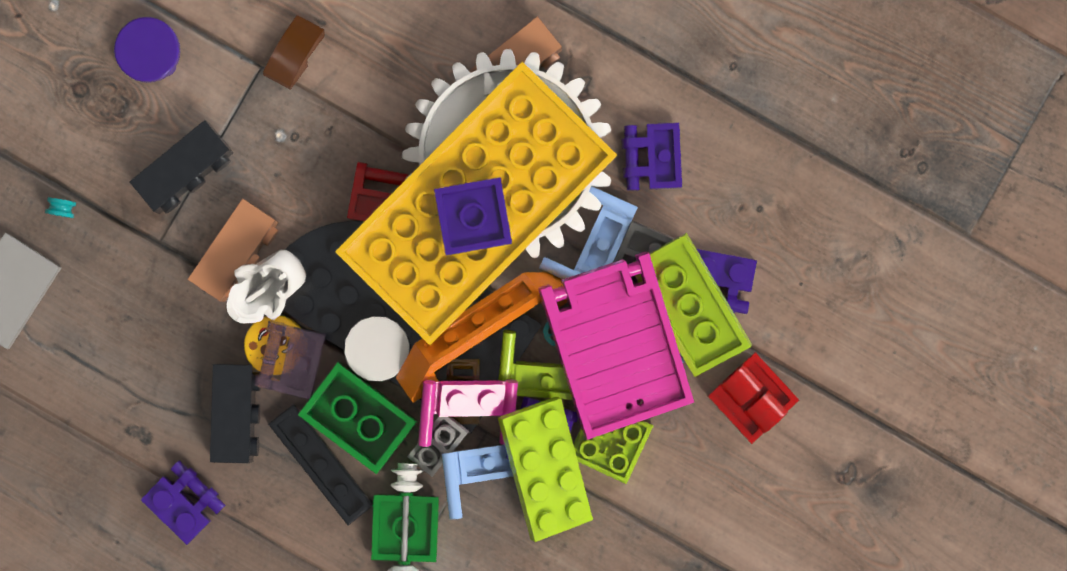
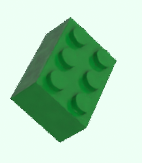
(357, 417)

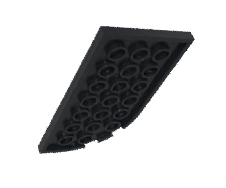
(338, 299)

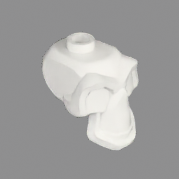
(265, 287)

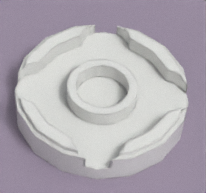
(376, 348)

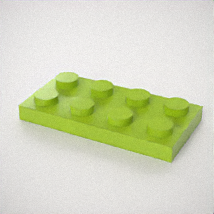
(696, 307)
(545, 468)

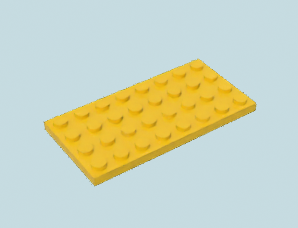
(543, 165)

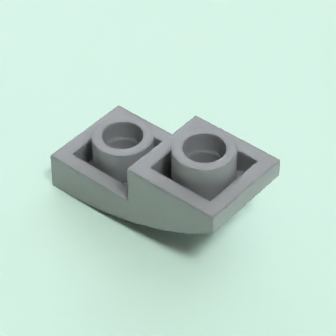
(445, 438)

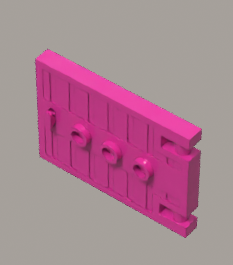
(616, 346)

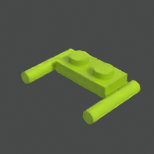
(533, 378)

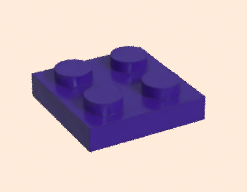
(473, 216)

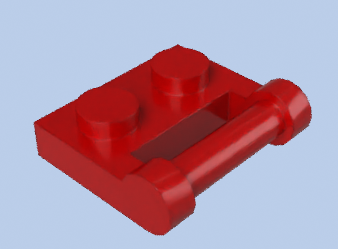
(366, 201)

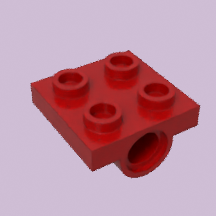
(753, 398)

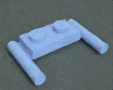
(603, 240)
(472, 467)

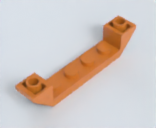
(472, 328)

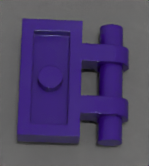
(663, 156)
(731, 273)
(177, 509)

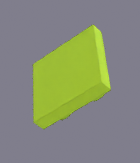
(614, 451)

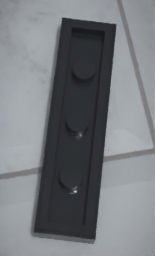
(321, 465)

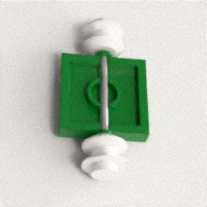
(405, 523)

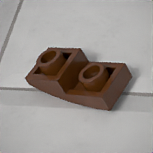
(292, 52)

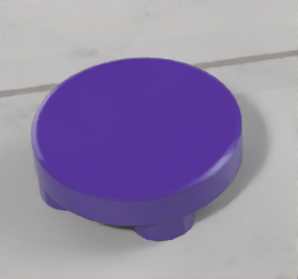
(147, 49)

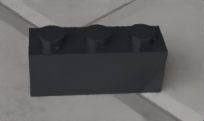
(182, 168)
(234, 414)

